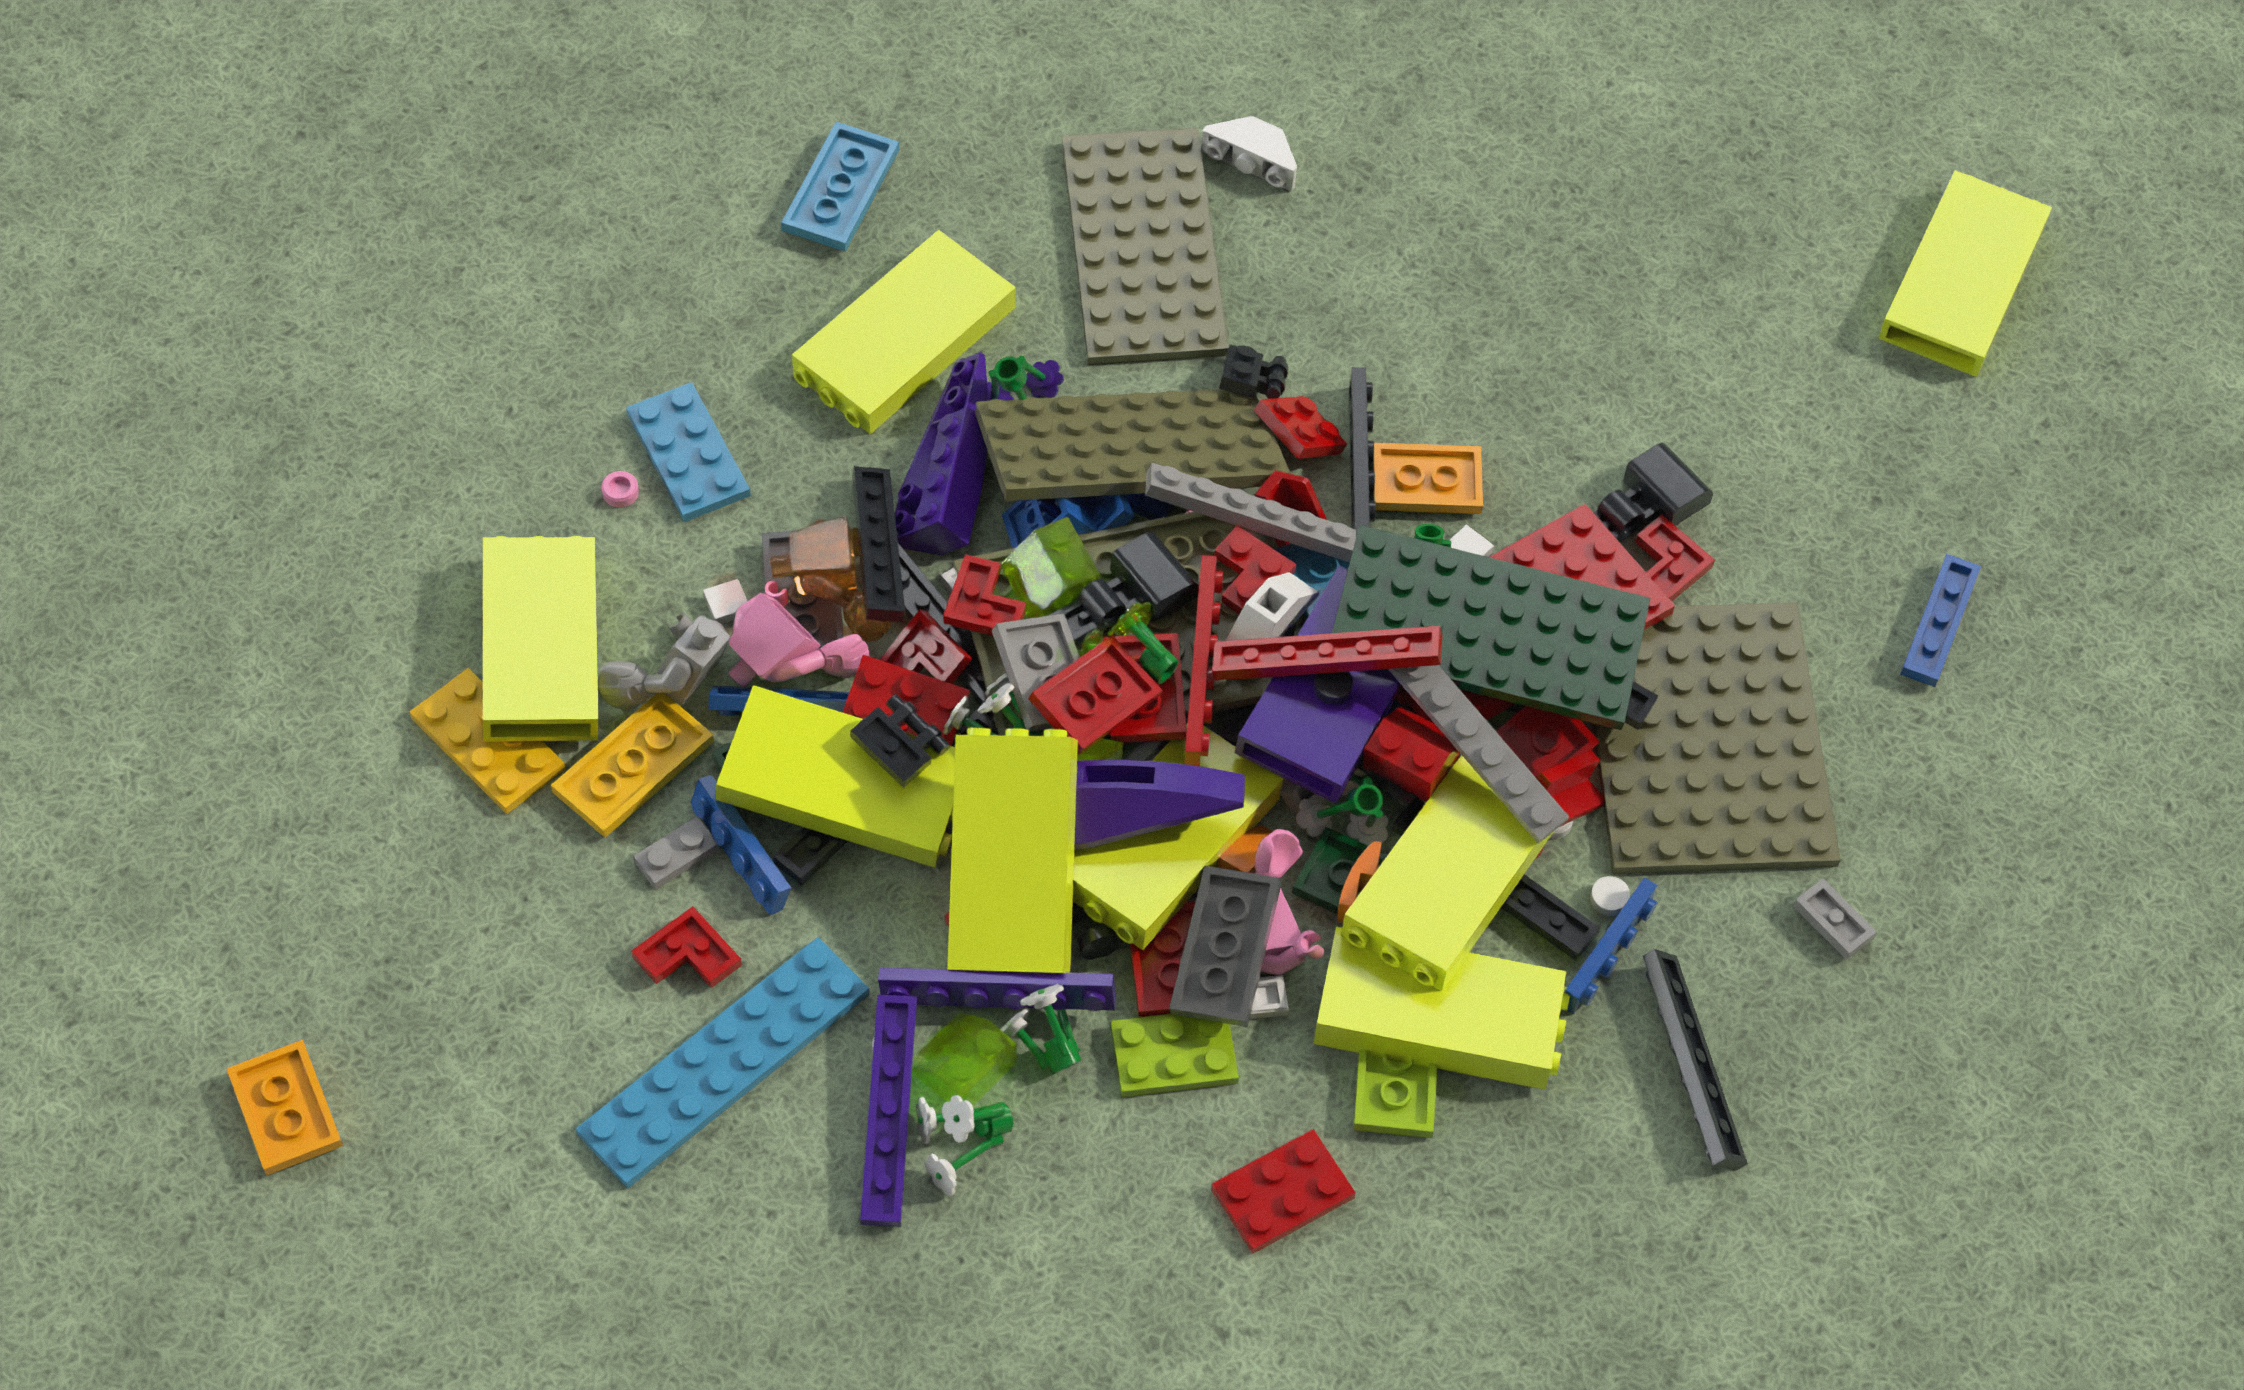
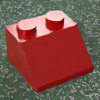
(1410, 753)

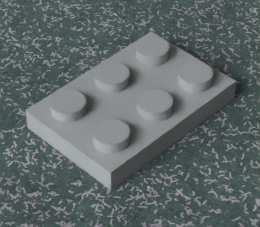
(1031, 655)

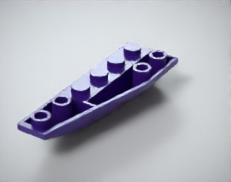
(948, 469)
(1144, 796)

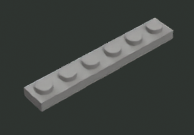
(1250, 512)
(1483, 749)

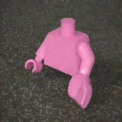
(781, 648)
(1285, 944)

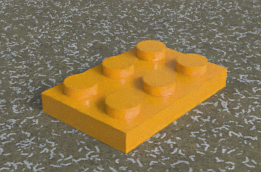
(1428, 478)
(284, 1107)

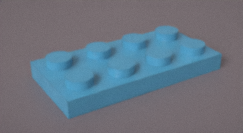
(840, 186)
(688, 452)

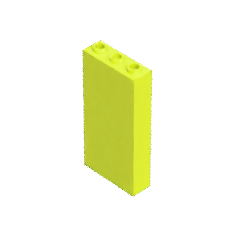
(1965, 273)
(903, 332)
(539, 639)
(808, 771)
(1012, 851)
(1150, 876)
(1442, 880)
(1487, 1022)

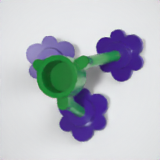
(1010, 377)

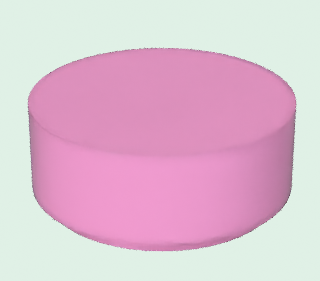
(620, 489)

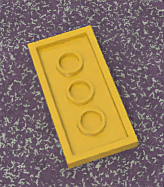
(632, 763)
(502, 769)

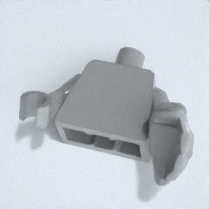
(683, 670)

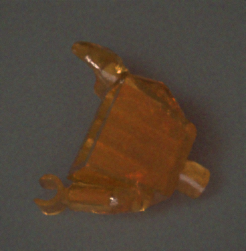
(826, 567)

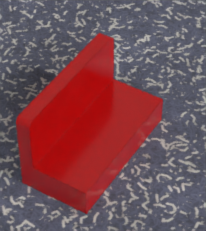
(1291, 492)
(1570, 785)

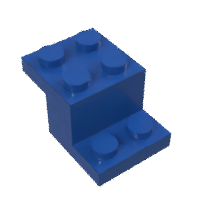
(1085, 514)

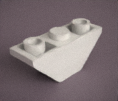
(1252, 148)
(1273, 608)

